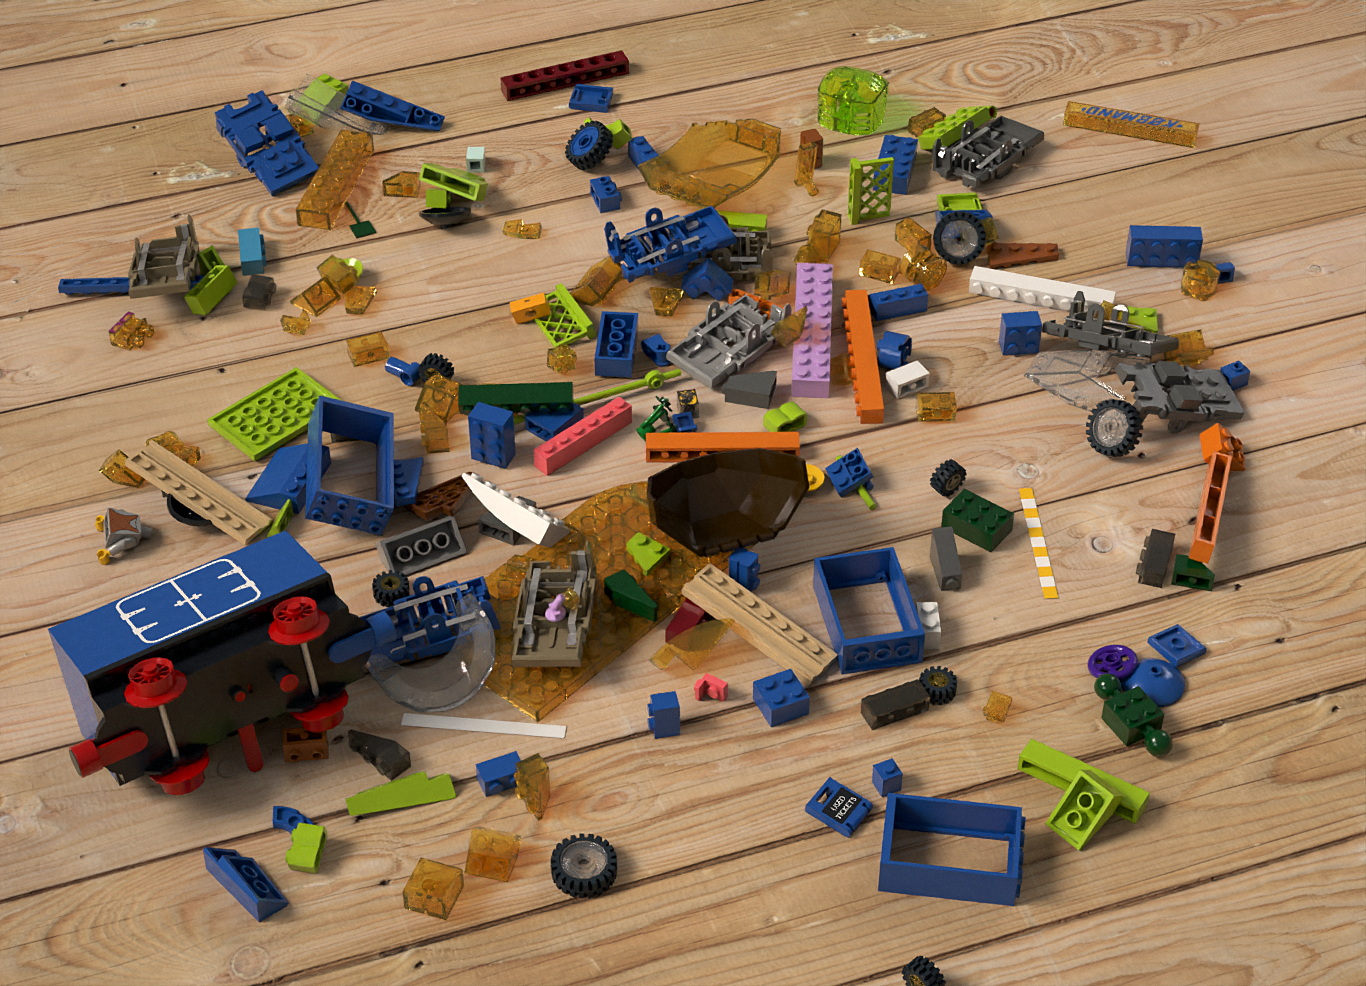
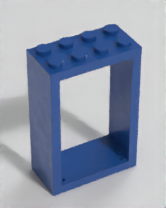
(876, 650)
(956, 819)

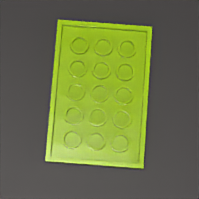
(270, 414)

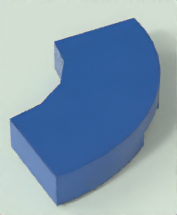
(288, 818)

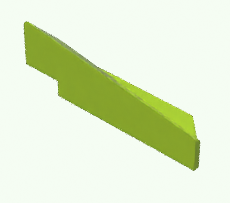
(402, 792)

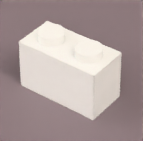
(907, 379)
(930, 622)

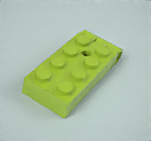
(951, 128)

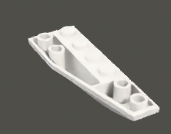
(512, 511)

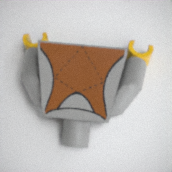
(121, 532)

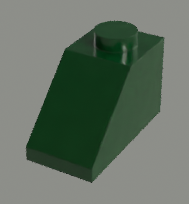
(1192, 574)

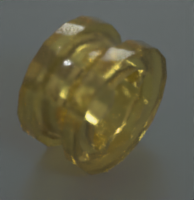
(571, 598)

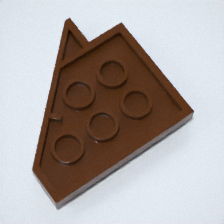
(441, 499)

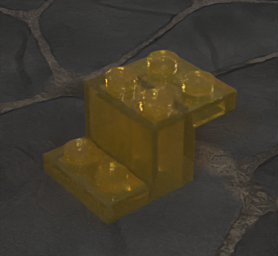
(1190, 349)

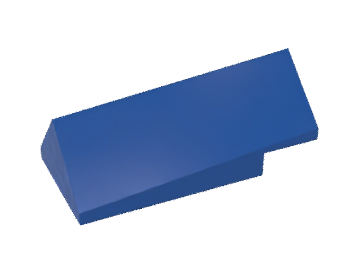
(245, 882)

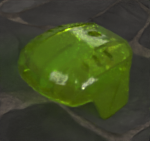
(854, 86)

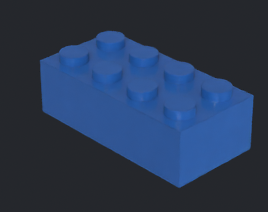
(904, 155)
(1163, 245)
(616, 344)

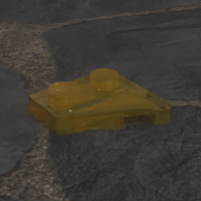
(358, 299)
(665, 300)

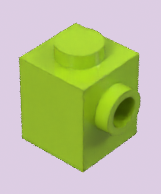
(438, 198)

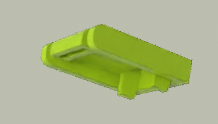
(958, 201)

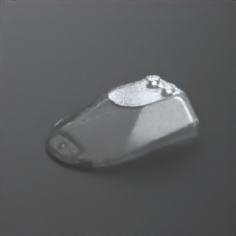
(322, 105)

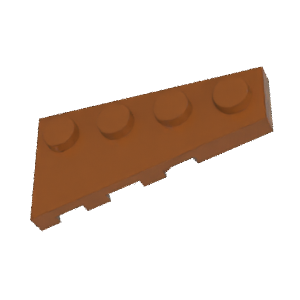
(1013, 253)

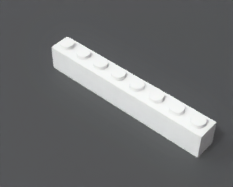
(1034, 289)

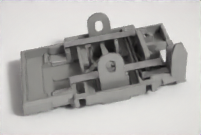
(706, 351)

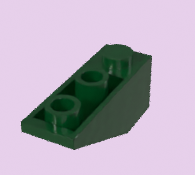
(628, 595)

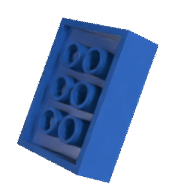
(286, 478)

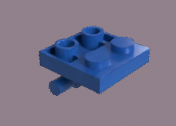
(850, 473)

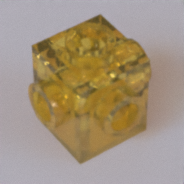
(561, 359)

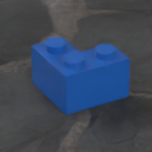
(709, 278)

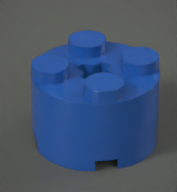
(893, 350)

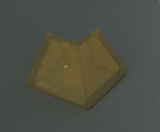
(790, 328)

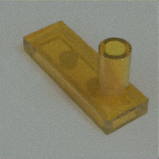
(805, 167)

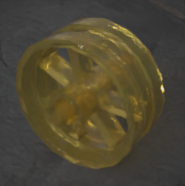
(810, 254)

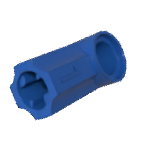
(407, 372)

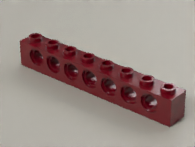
(564, 75)

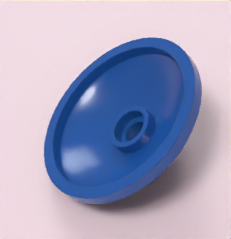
(1158, 680)

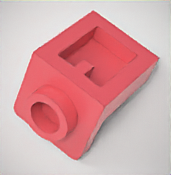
(711, 686)

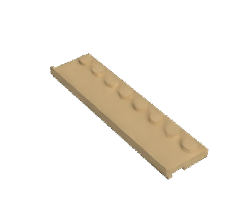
(198, 492)
(759, 624)

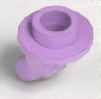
(556, 611)

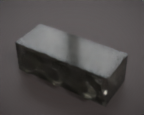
(1155, 558)
(895, 704)

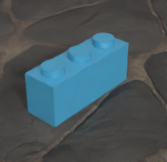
(252, 251)

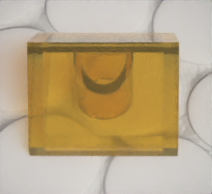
(317, 297)

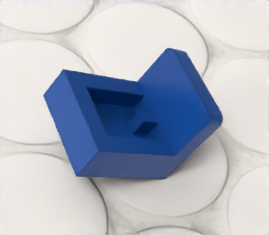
(684, 422)

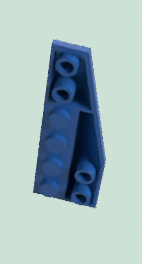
(388, 109)

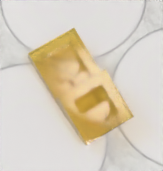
(518, 229)

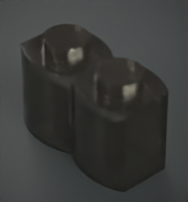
(259, 292)

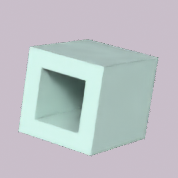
(475, 159)

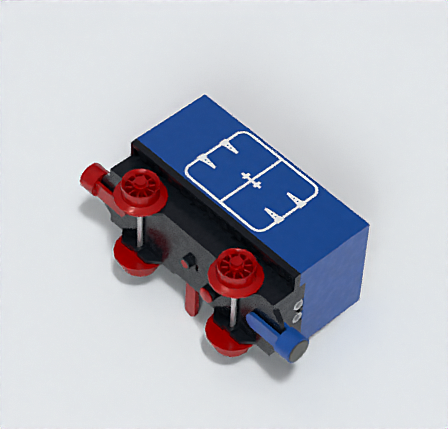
(211, 661)

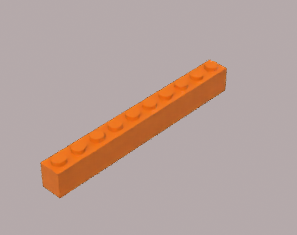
(862, 357)

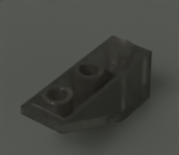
(382, 753)

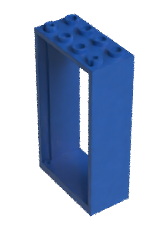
(361, 424)

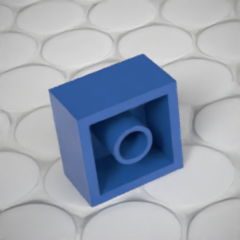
(1020, 333)
(781, 697)

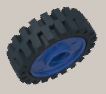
(589, 145)

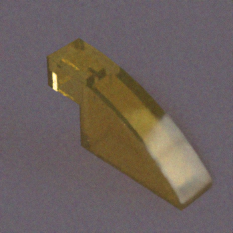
(692, 644)

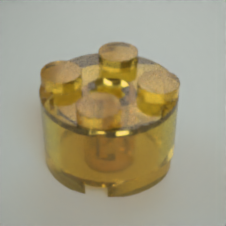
(1200, 279)

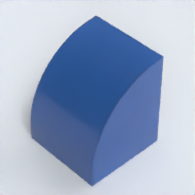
(1226, 272)

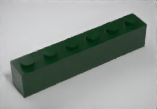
(518, 397)

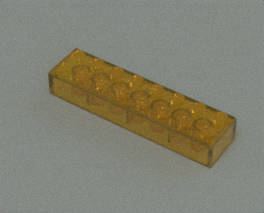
(335, 180)

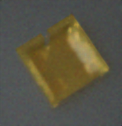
(825, 232)
(433, 888)

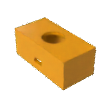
(521, 309)

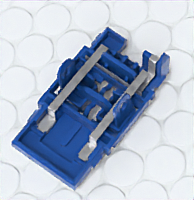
(692, 233)
(433, 618)

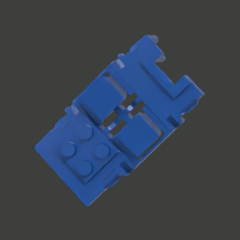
(280, 164)

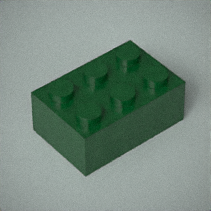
(977, 520)

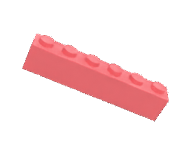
(582, 436)

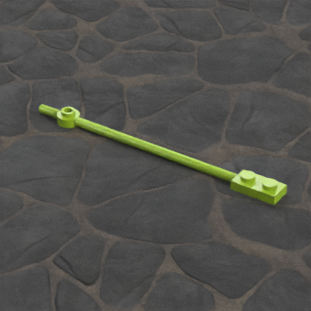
(653, 380)

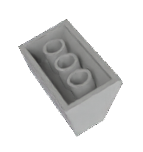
(421, 546)

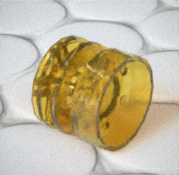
(923, 267)

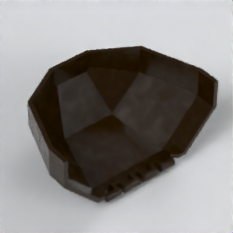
(727, 498)

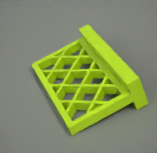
(857, 190)
(572, 312)

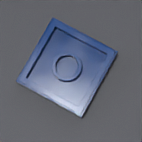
(1176, 645)

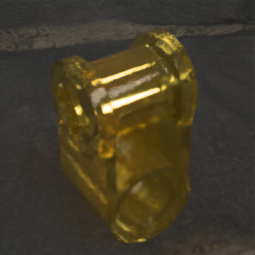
(169, 441)

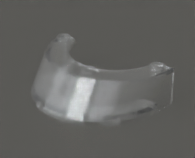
(451, 679)

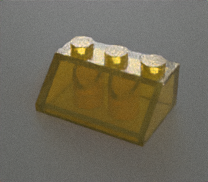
(597, 282)

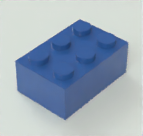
(491, 435)

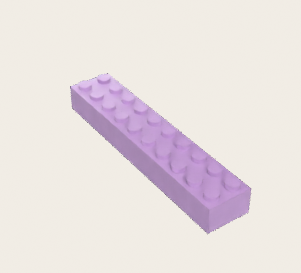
(812, 349)

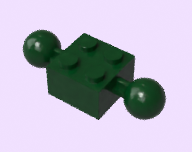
(1132, 715)

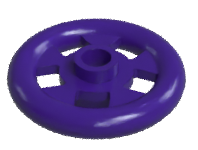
(1113, 661)

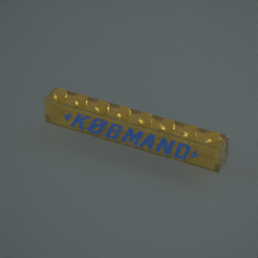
(1131, 124)

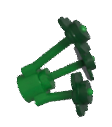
(659, 412)

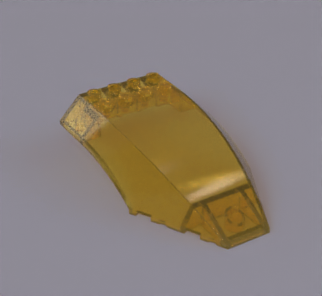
(714, 162)

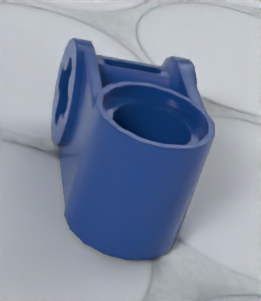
(656, 350)

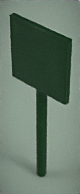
(361, 228)

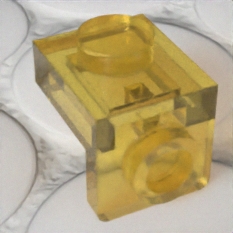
(295, 324)
(997, 707)

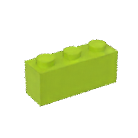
(210, 290)

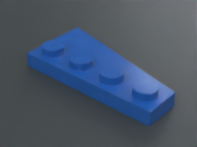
(406, 480)

